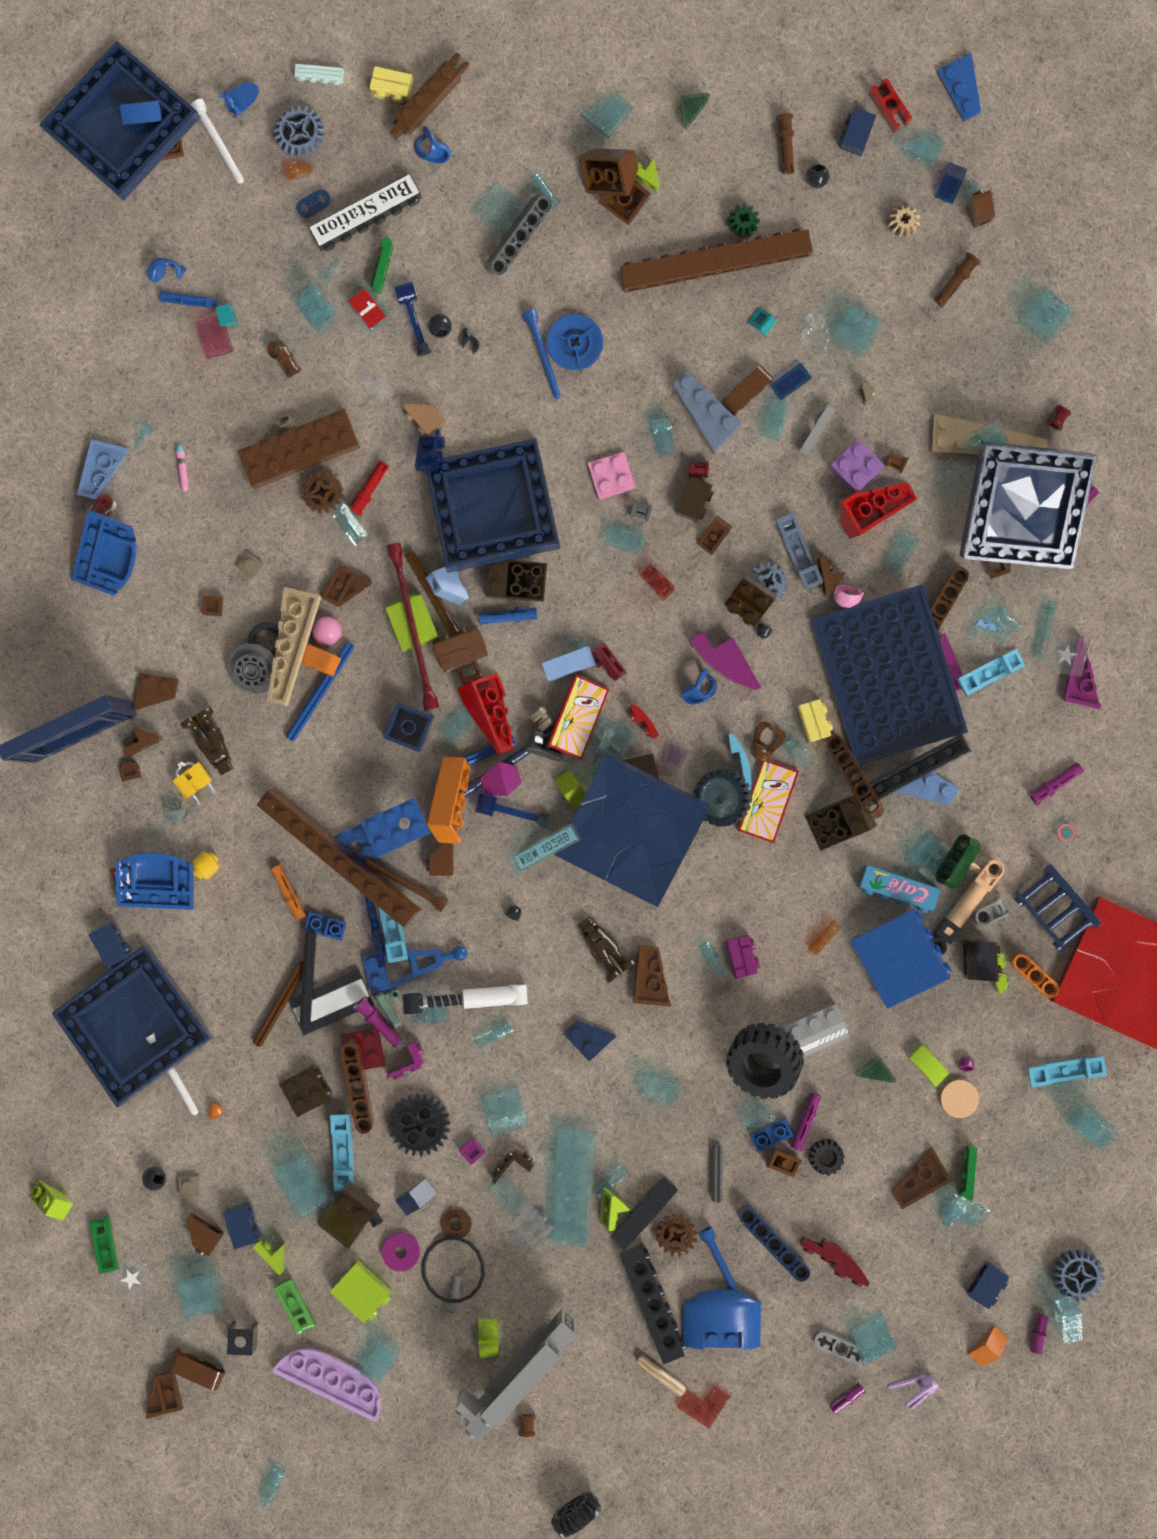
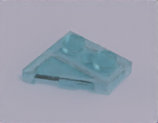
(608, 115)

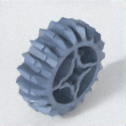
(307, 118)
(1078, 1259)

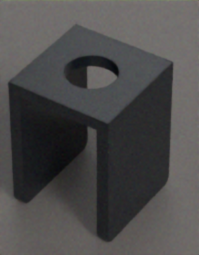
(249, 1335)

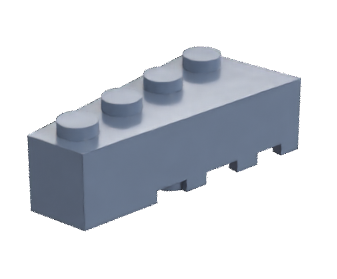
(706, 412)

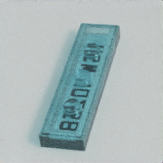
(544, 848)

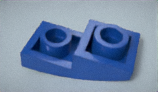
(140, 112)
(325, 925)
(771, 1134)

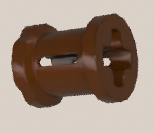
(896, 462)
(526, 1425)

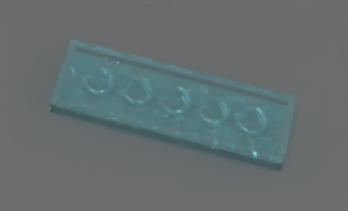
(573, 1186)

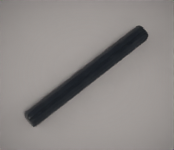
(307, 979)

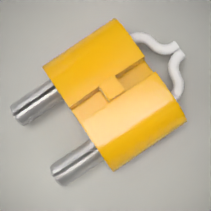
(192, 780)

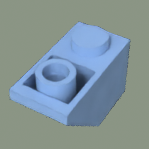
(447, 586)

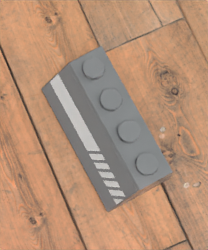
(818, 1028)

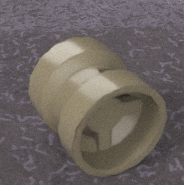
(545, 722)

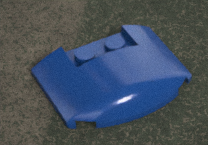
(105, 554)
(154, 882)
(722, 1320)

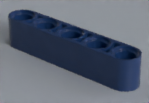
(778, 1251)

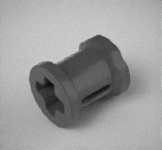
(641, 511)

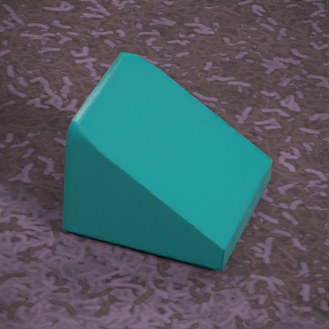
(226, 316)
(762, 321)

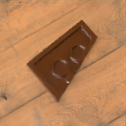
(649, 978)
(922, 1180)

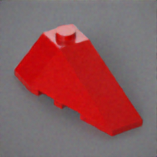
(871, 507)
(486, 706)

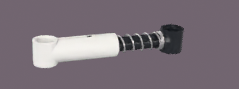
(468, 998)

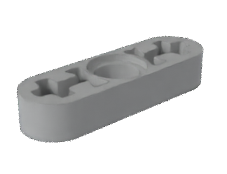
(817, 430)
(825, 1346)

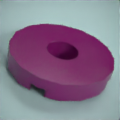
(400, 1240)

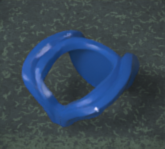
(439, 151)
(157, 269)
(692, 695)

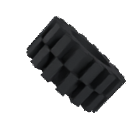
(826, 1168)

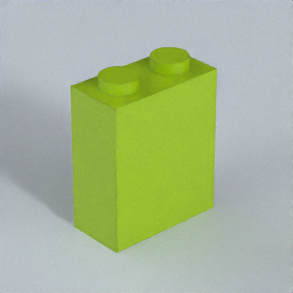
(423, 620)
(361, 1292)

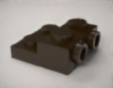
(750, 600)
(306, 1090)

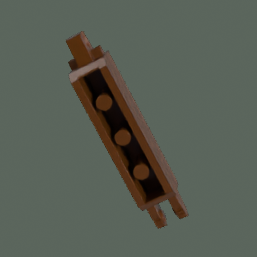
(428, 97)

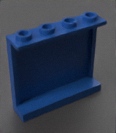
(901, 958)

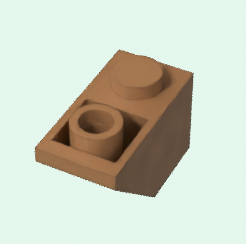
(425, 417)

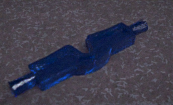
(376, 932)

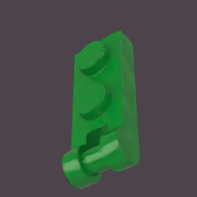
(382, 265)
(968, 1173)
(104, 1245)

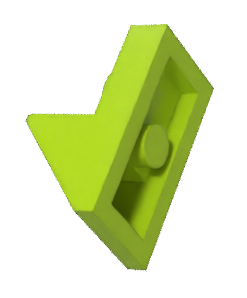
(649, 176)
(609, 1208)
(275, 1259)
(488, 1338)

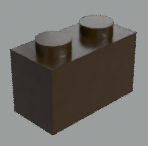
(694, 500)

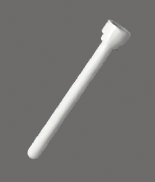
(200, 106)
(178, 1083)

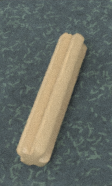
(661, 1375)

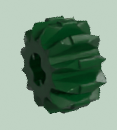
(746, 226)

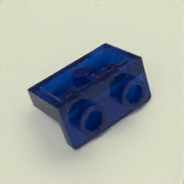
(430, 452)

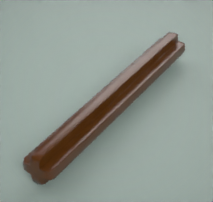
(436, 601)
(279, 1005)

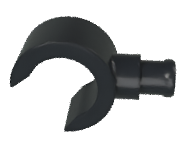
(467, 337)

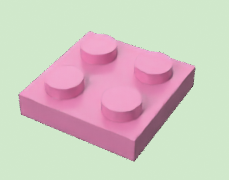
(611, 475)

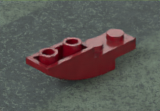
(842, 1262)

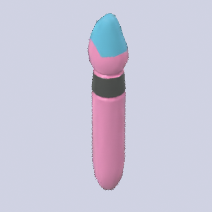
(182, 468)

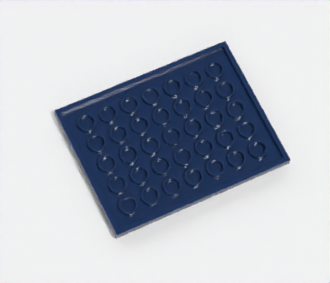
(889, 675)

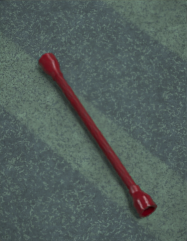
(395, 554)

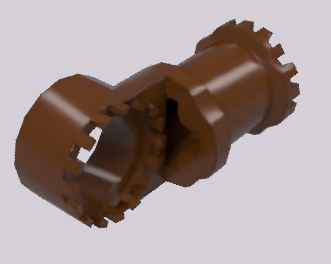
(283, 358)

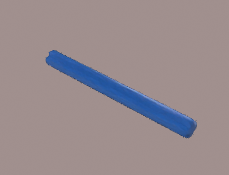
(318, 694)

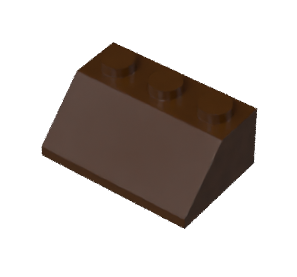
(609, 171)

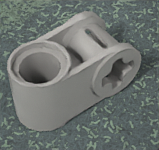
(993, 910)

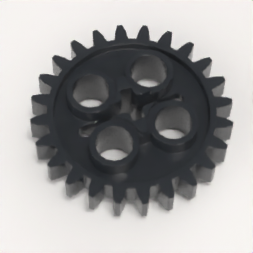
(425, 1140)

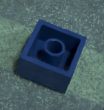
(409, 727)

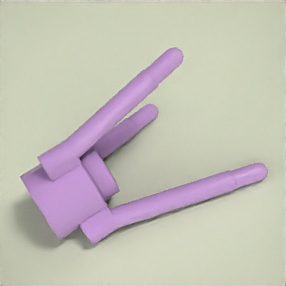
(927, 1386)

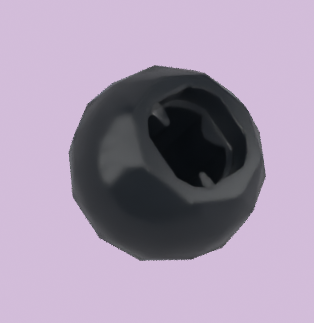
(817, 176)
(439, 325)
(153, 1184)

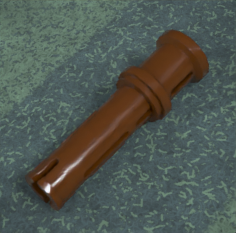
(785, 134)
(961, 273)

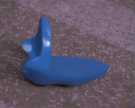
(240, 97)

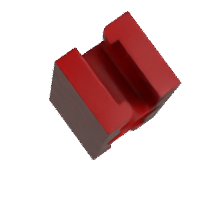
(892, 97)

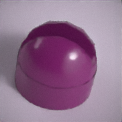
(966, 1064)

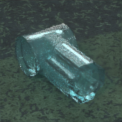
(662, 432)

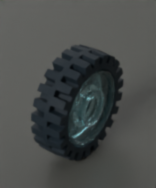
(735, 792)

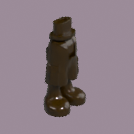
(212, 742)
(602, 947)

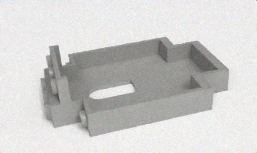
(516, 1377)

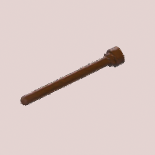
(438, 902)

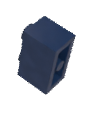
(857, 132)
(110, 945)
(241, 1225)
(988, 1285)

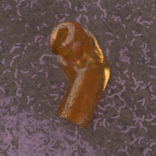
(296, 169)

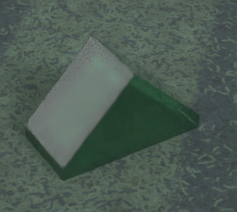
(691, 106)
(875, 1070)

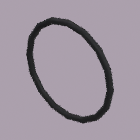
(427, 1282)

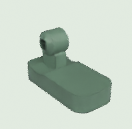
(384, 1004)

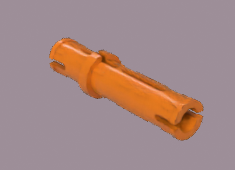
(288, 892)

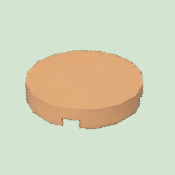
(959, 1098)

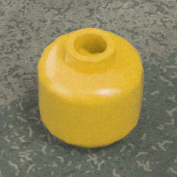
(204, 865)

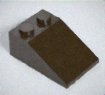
(349, 1215)

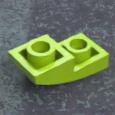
(1003, 981)
(928, 1065)

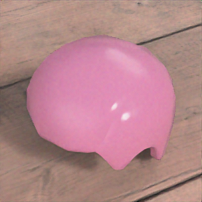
(846, 600)
(327, 631)

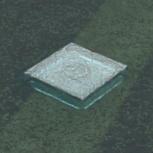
(500, 209)

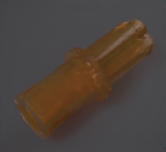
(824, 938)

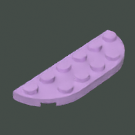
(331, 1380)

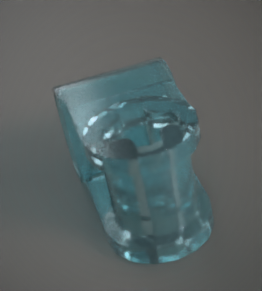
(432, 1016)

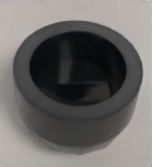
(763, 631)
(513, 912)

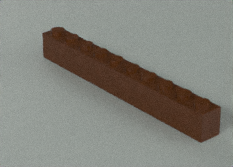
(716, 260)
(339, 857)

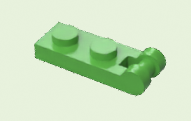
(294, 1306)

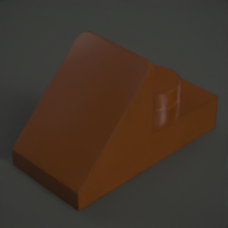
(714, 535)
(829, 581)
(145, 739)
(783, 1162)

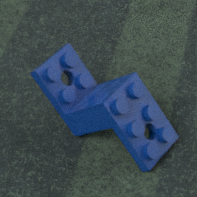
(382, 831)

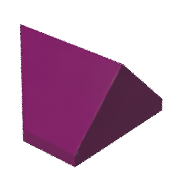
(501, 779)

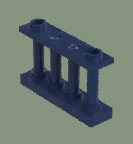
(1063, 890)

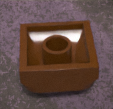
(626, 206)

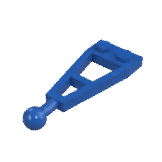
(378, 977)

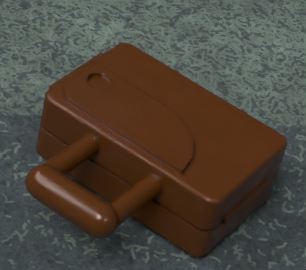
(461, 649)

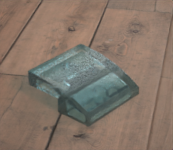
(505, 1111)

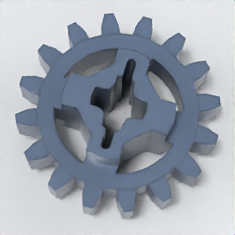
(772, 572)

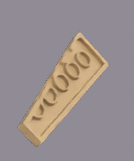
(954, 436)
(294, 631)

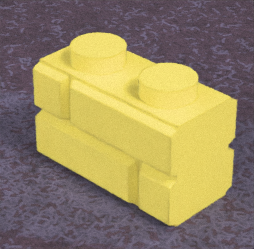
(391, 84)
(814, 720)

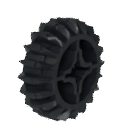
(576, 1514)

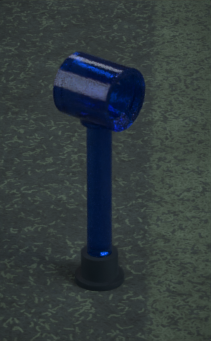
(407, 295)
(487, 805)

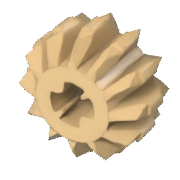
(898, 214)

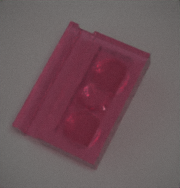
(214, 337)

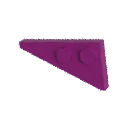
(1082, 689)

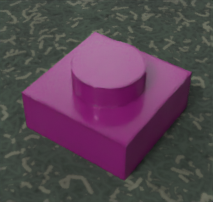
(472, 1151)

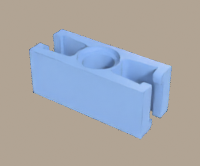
(568, 664)

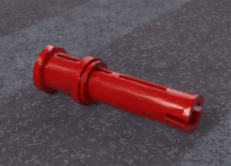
(364, 496)

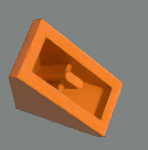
(989, 1347)

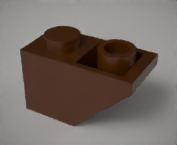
(981, 208)

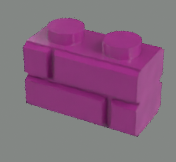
(742, 956)

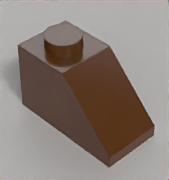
(441, 861)
(203, 1235)

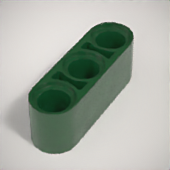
(957, 861)

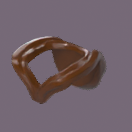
(760, 750)

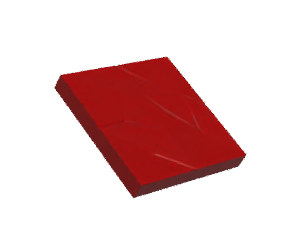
(1114, 973)

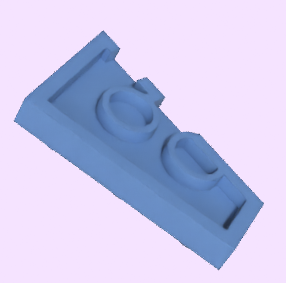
(99, 468)
(932, 788)

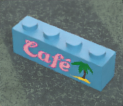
(899, 888)

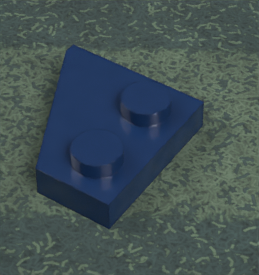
(588, 1039)

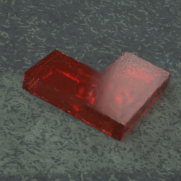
(704, 1410)

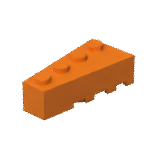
(449, 800)

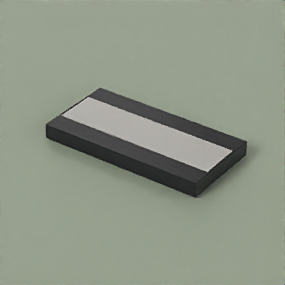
(333, 1001)

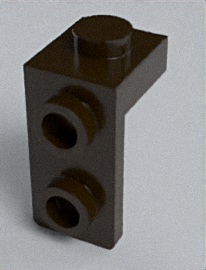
(524, 1160)

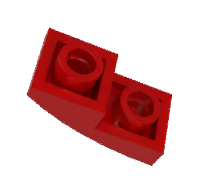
(639, 716)

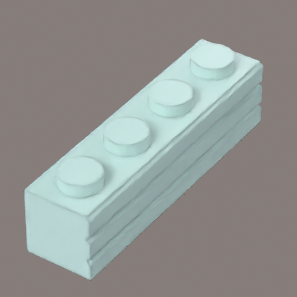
(319, 73)

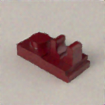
(610, 662)

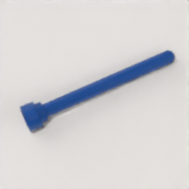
(530, 318)
(708, 1237)

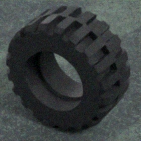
(756, 1078)

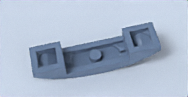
(798, 551)

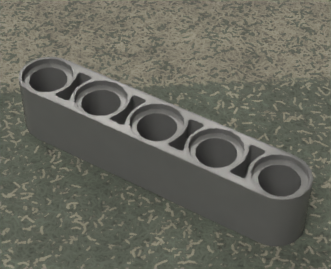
(526, 232)

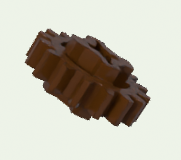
(331, 491)
(670, 1239)

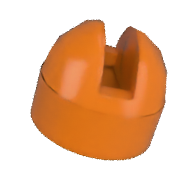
(215, 1111)

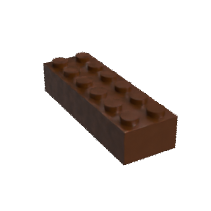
(298, 449)

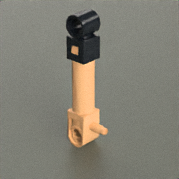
(981, 884)

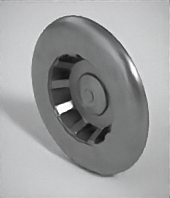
(250, 670)

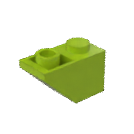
(50, 1200)

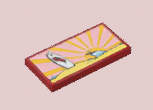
(577, 717)
(769, 800)

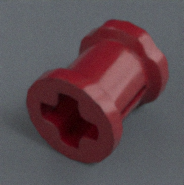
(1059, 417)
(698, 469)

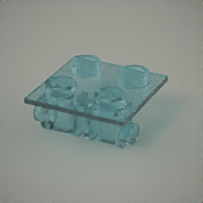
(963, 1211)
(873, 1339)

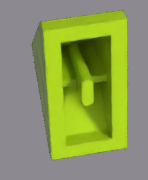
(570, 788)

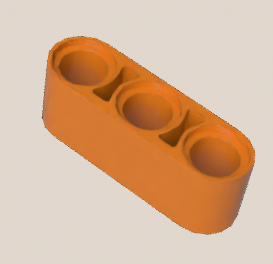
(320, 660)
(1042, 978)

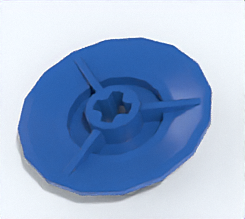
(572, 328)

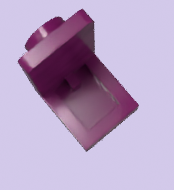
(416, 1052)

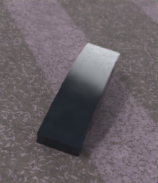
(644, 1213)

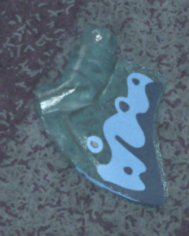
(995, 624)

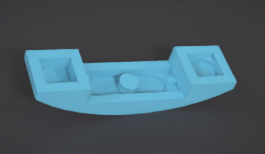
(991, 672)
(735, 747)
(394, 938)
(1067, 1070)
(342, 1150)

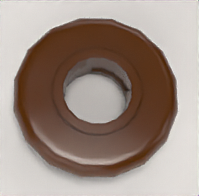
(456, 1214)

